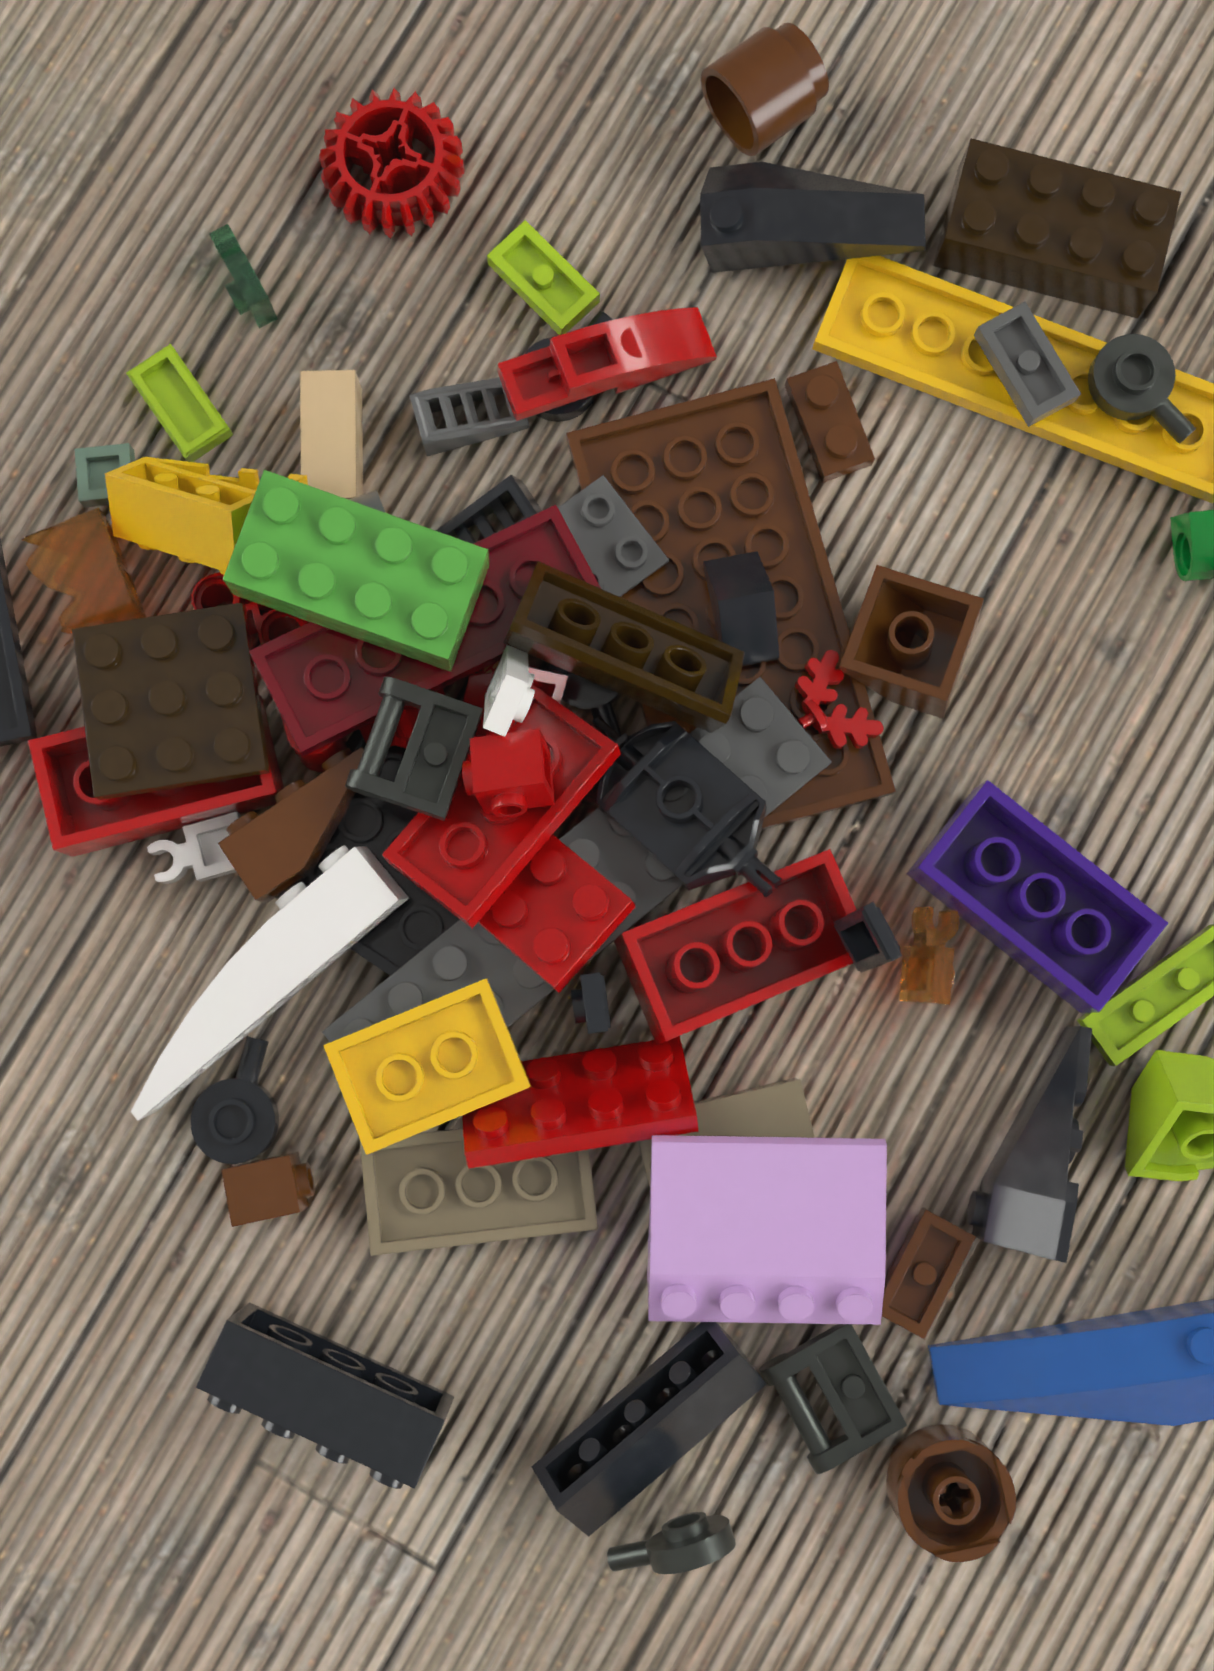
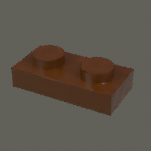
(829, 421)
(924, 1272)

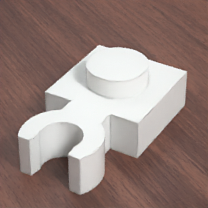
(198, 852)

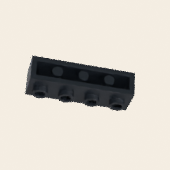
(647, 1426)

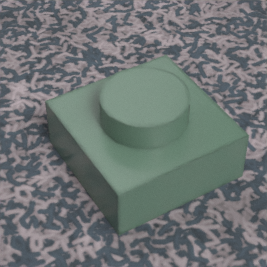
(91, 469)

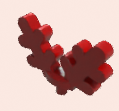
(815, 693)

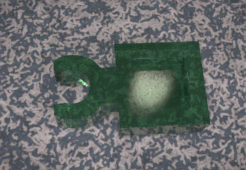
(245, 288)

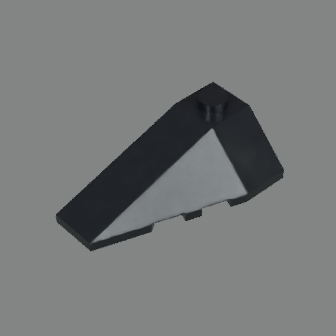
(796, 216)

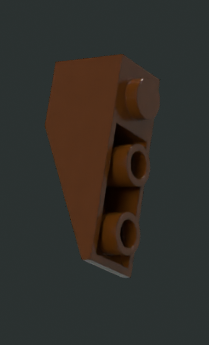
(291, 836)

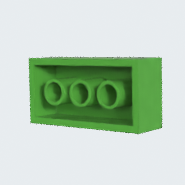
(357, 570)

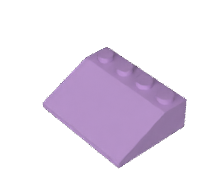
(767, 1229)

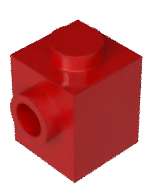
(509, 772)

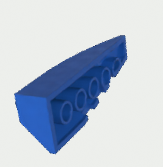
(1112, 1367)

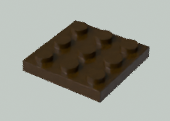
(170, 701)

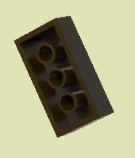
(1057, 228)

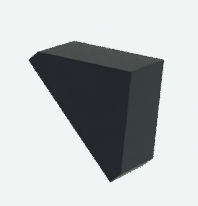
(743, 606)

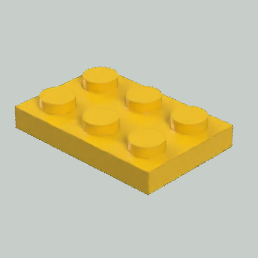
(426, 1066)

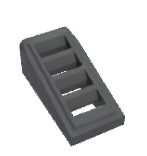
(455, 436)

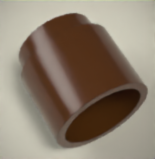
(765, 87)

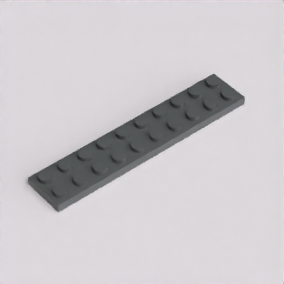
(757, 744)

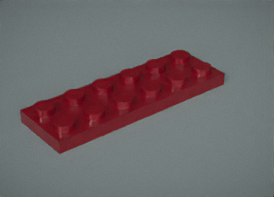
(332, 681)

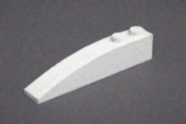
(274, 964)

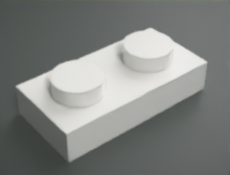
(509, 692)

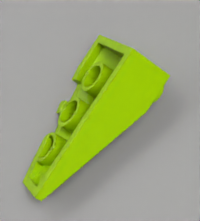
(1172, 1118)

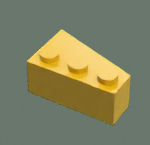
(181, 508)

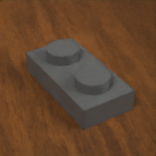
(1026, 364)

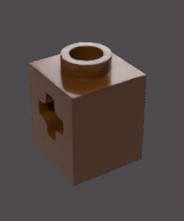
(267, 1188)

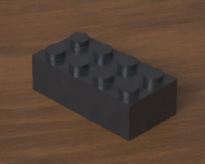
(325, 1395)

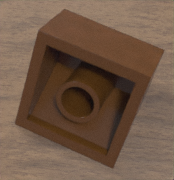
(911, 640)

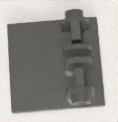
(611, 538)

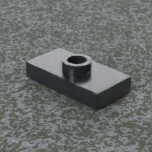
(591, 1003)

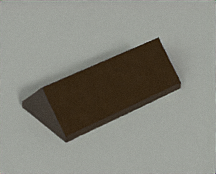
(626, 648)

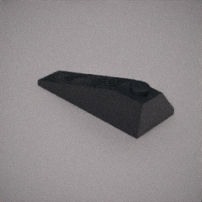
(1026, 1189)

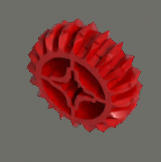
(377, 139)

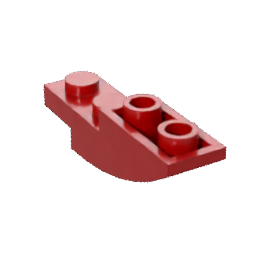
(606, 357)

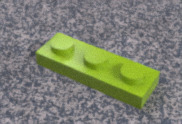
(1154, 999)

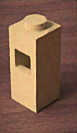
(332, 431)

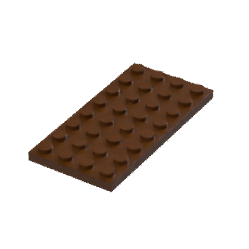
(726, 483)

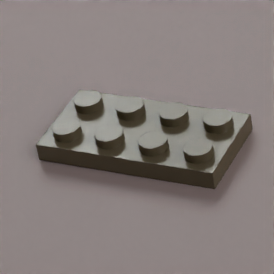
(429, 1199)

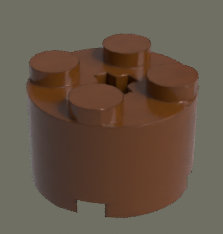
(979, 1506)

